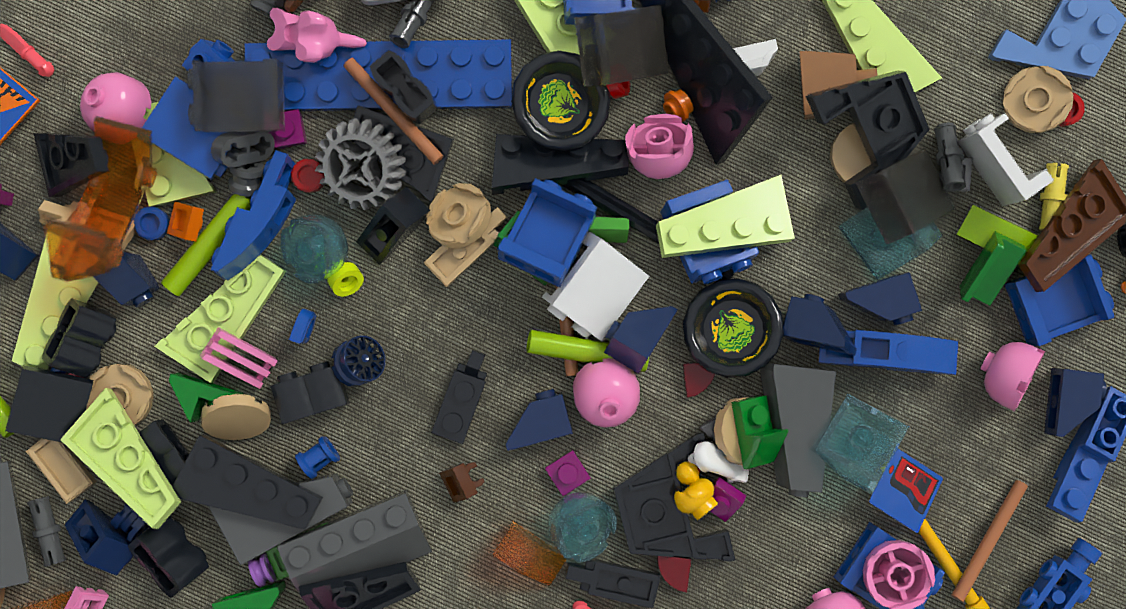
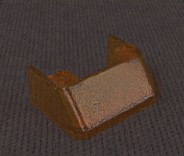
(107, 208)

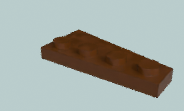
(1079, 226)

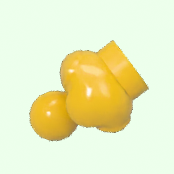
(698, 496)

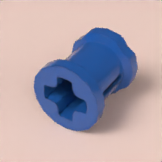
(317, 457)

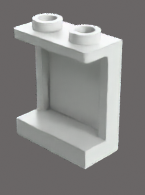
(997, 164)
(596, 289)

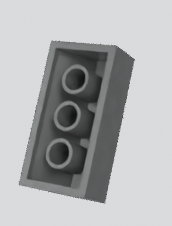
(357, 542)

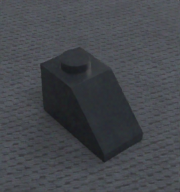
(392, 225)

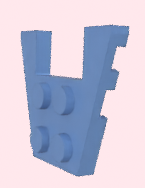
(1071, 42)

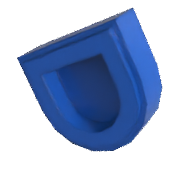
(303, 326)

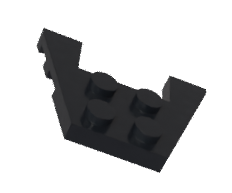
(884, 116)
(652, 518)

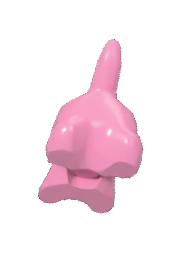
(309, 34)

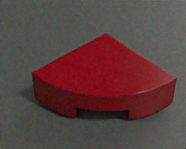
(696, 379)
(675, 571)

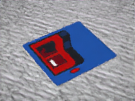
(906, 490)

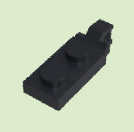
(461, 399)
(616, 581)

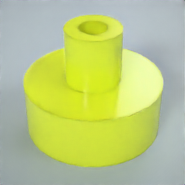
(346, 280)

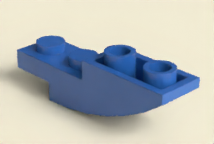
(253, 230)
(897, 353)
(1087, 456)

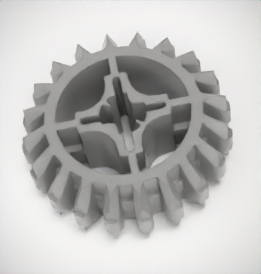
(340, 147)

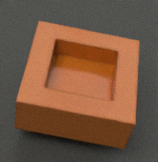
(185, 221)

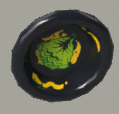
(556, 105)
(733, 328)

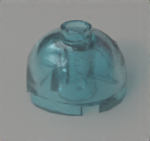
(314, 247)
(581, 526)

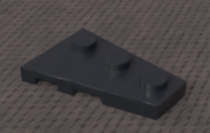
(69, 160)
(419, 170)
(363, 589)

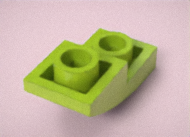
(981, 225)

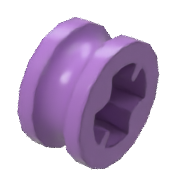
(261, 570)

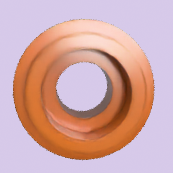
(678, 104)

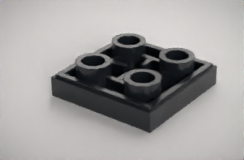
(47, 403)

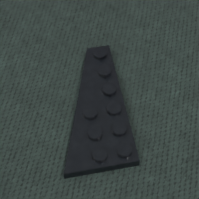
(712, 74)

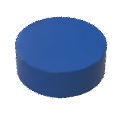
(151, 223)

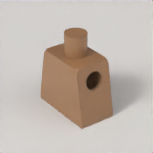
(826, 71)

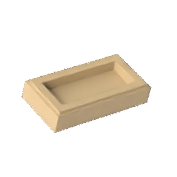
(61, 468)

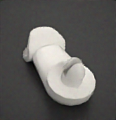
(711, 459)

